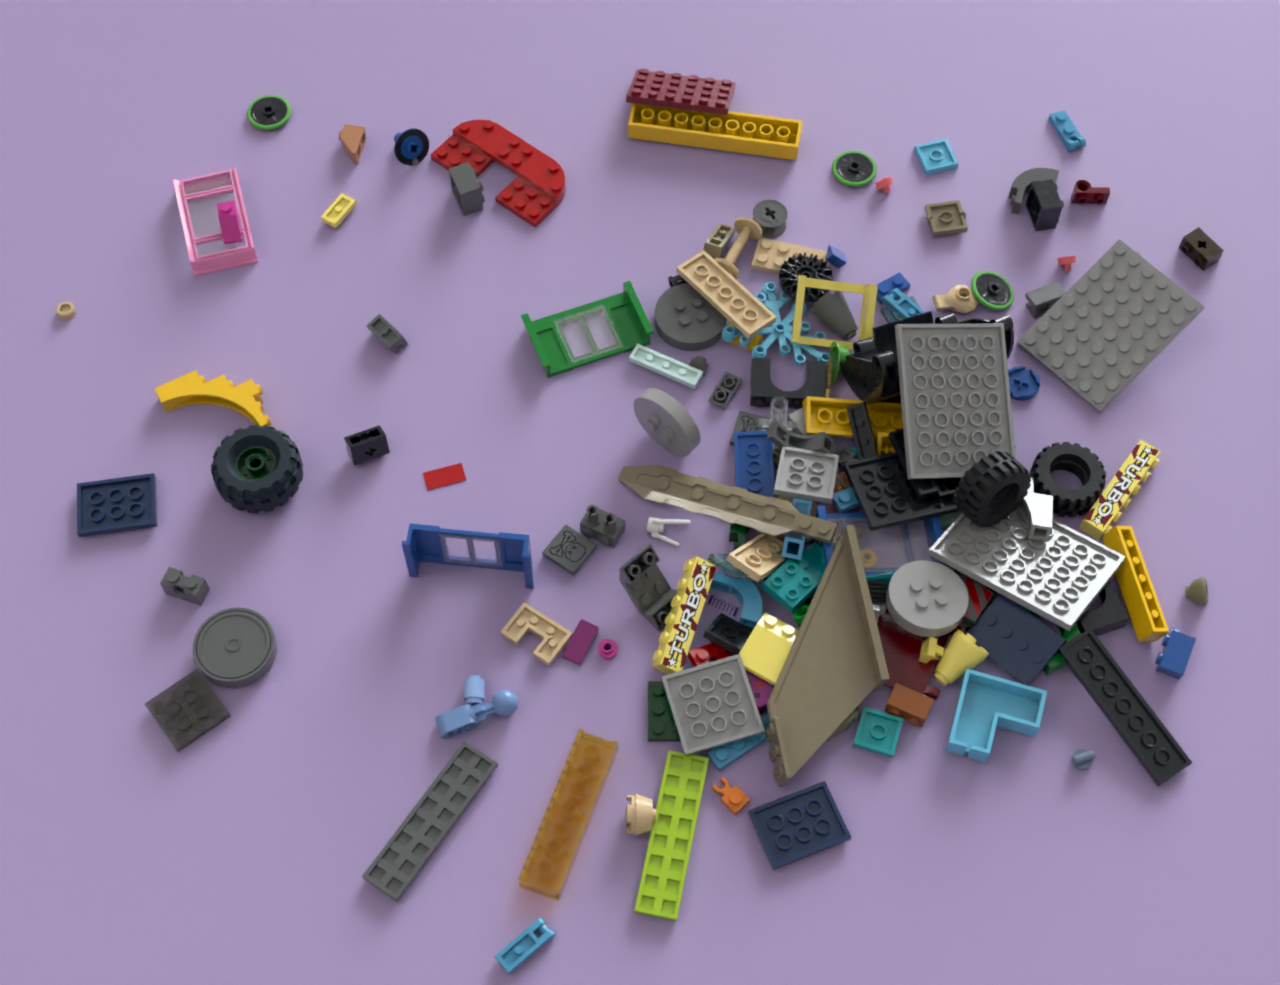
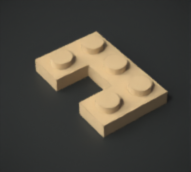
(529, 619)

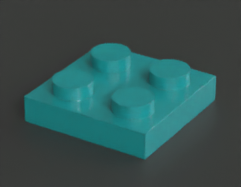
(878, 732)

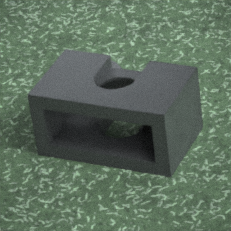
(194, 587)

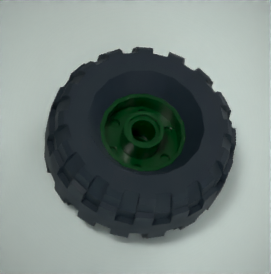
(257, 468)

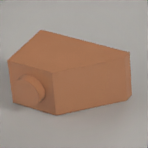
(353, 141)

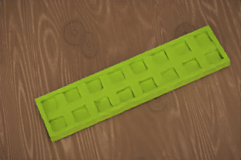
(672, 836)

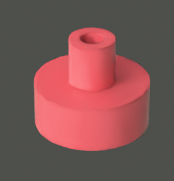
(884, 183)
(1067, 260)

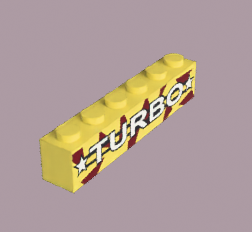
(1119, 490)
(683, 616)

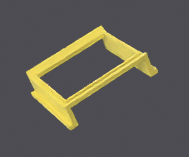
(867, 312)

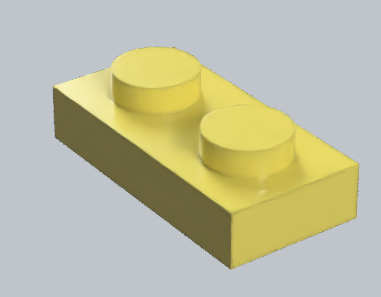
(338, 210)

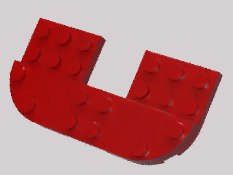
(539, 178)

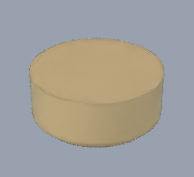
(66, 310)

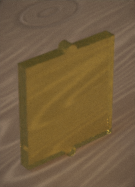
(828, 376)

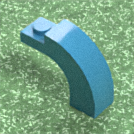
(794, 543)
(745, 592)

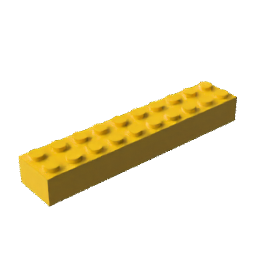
(730, 132)

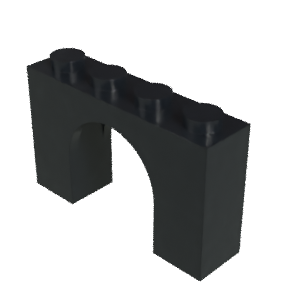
(763, 390)
(1108, 616)

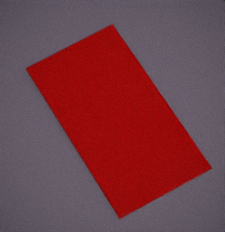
(444, 476)

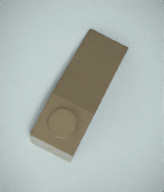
(719, 241)

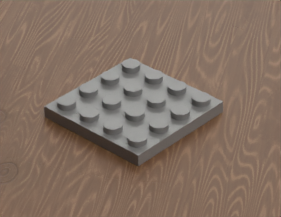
(712, 704)

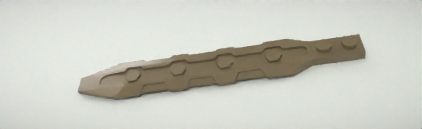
(724, 502)

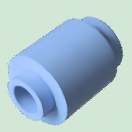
(474, 690)

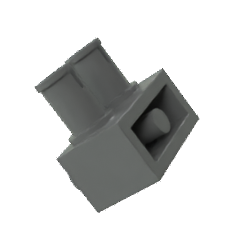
(602, 526)

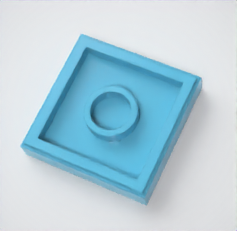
(936, 157)

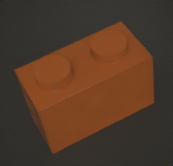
(909, 705)

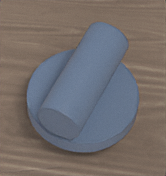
(1083, 759)

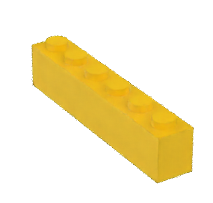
(1136, 586)

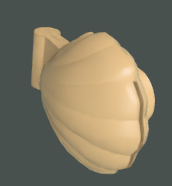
(958, 299)

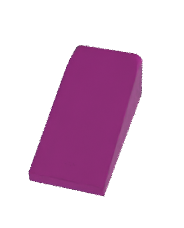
(581, 642)

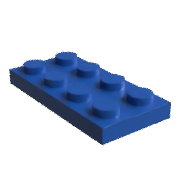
(754, 462)

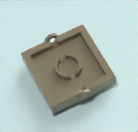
(946, 218)

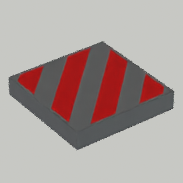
(978, 599)

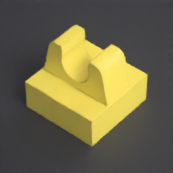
(930, 650)

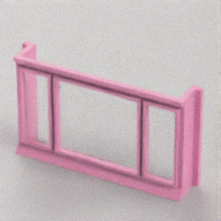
(201, 226)

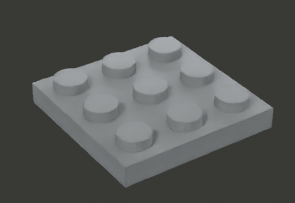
(806, 474)

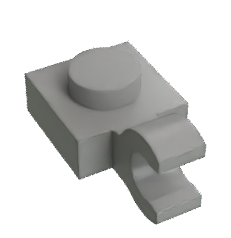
(879, 609)

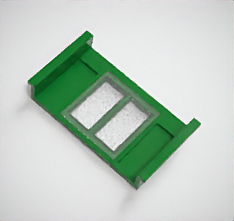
(589, 332)

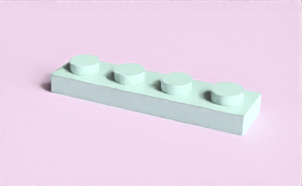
(666, 366)

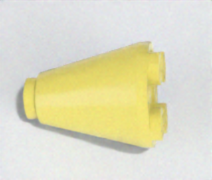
(958, 656)

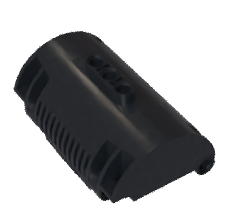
(874, 365)

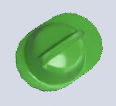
(838, 355)

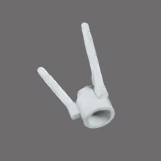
(657, 525)

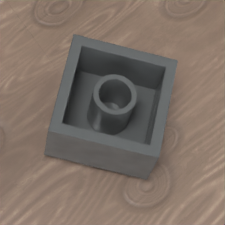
(466, 188)

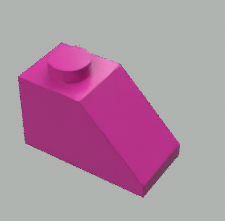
(229, 222)

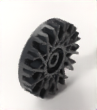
(807, 267)

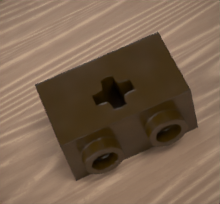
(1201, 249)

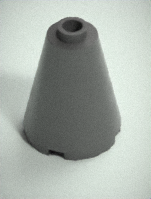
(836, 314)

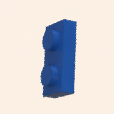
(886, 286)

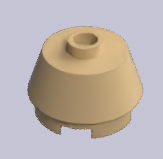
(639, 814)

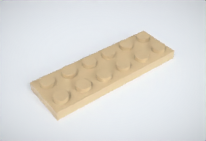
(726, 294)

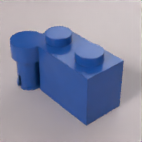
(1175, 653)

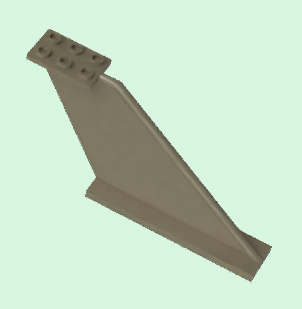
(829, 665)

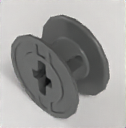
(771, 217)

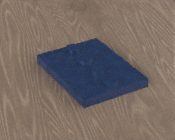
(116, 505)
(1016, 639)
(799, 825)

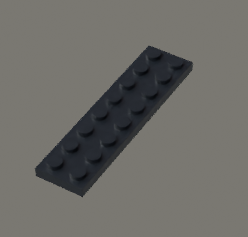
(1124, 707)

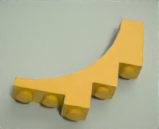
(195, 390)

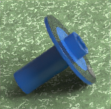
(411, 146)

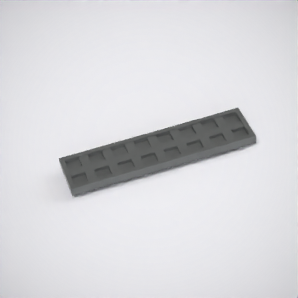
(430, 821)

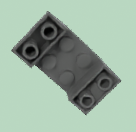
(647, 586)

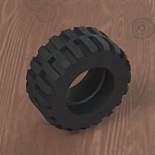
(1077, 461)
(992, 489)

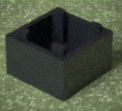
(1044, 205)

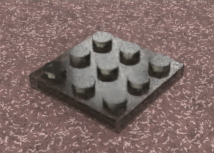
(187, 710)

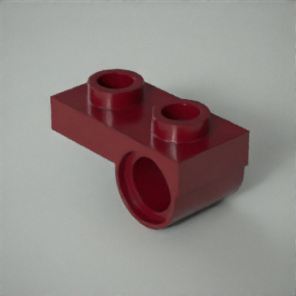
(1085, 194)

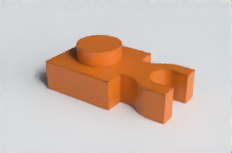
(733, 797)

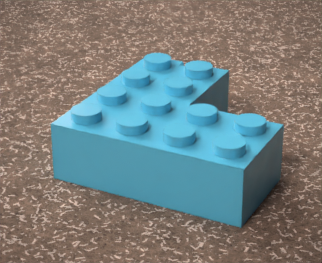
(988, 703)

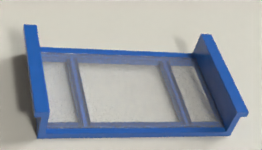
(888, 547)

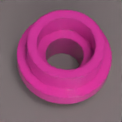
(607, 654)

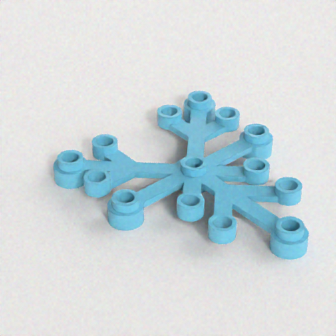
(769, 291)

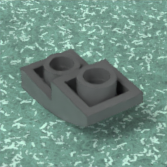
(725, 390)

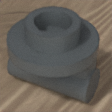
(700, 364)

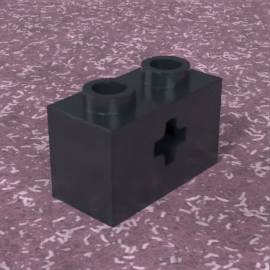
(366, 445)

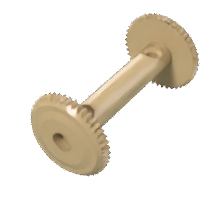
(747, 230)

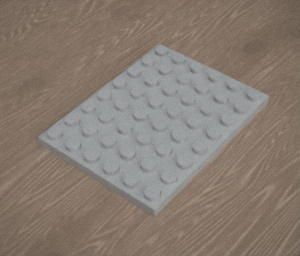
(1110, 325)
(953, 396)
(1046, 577)

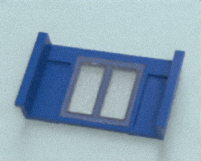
(469, 549)

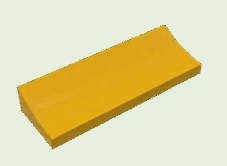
(831, 416)

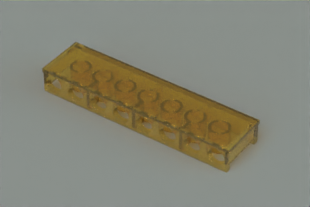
(568, 815)

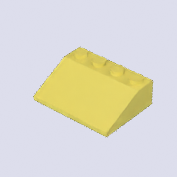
(768, 648)

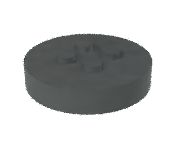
(688, 319)
(235, 647)

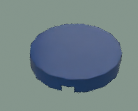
(1023, 383)

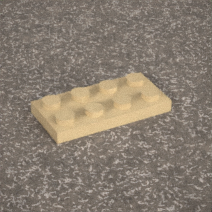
(772, 254)
(759, 556)

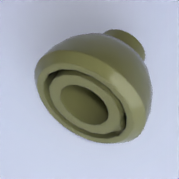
(1198, 591)

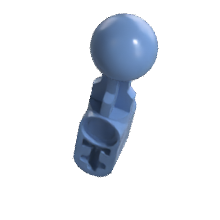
(467, 716)

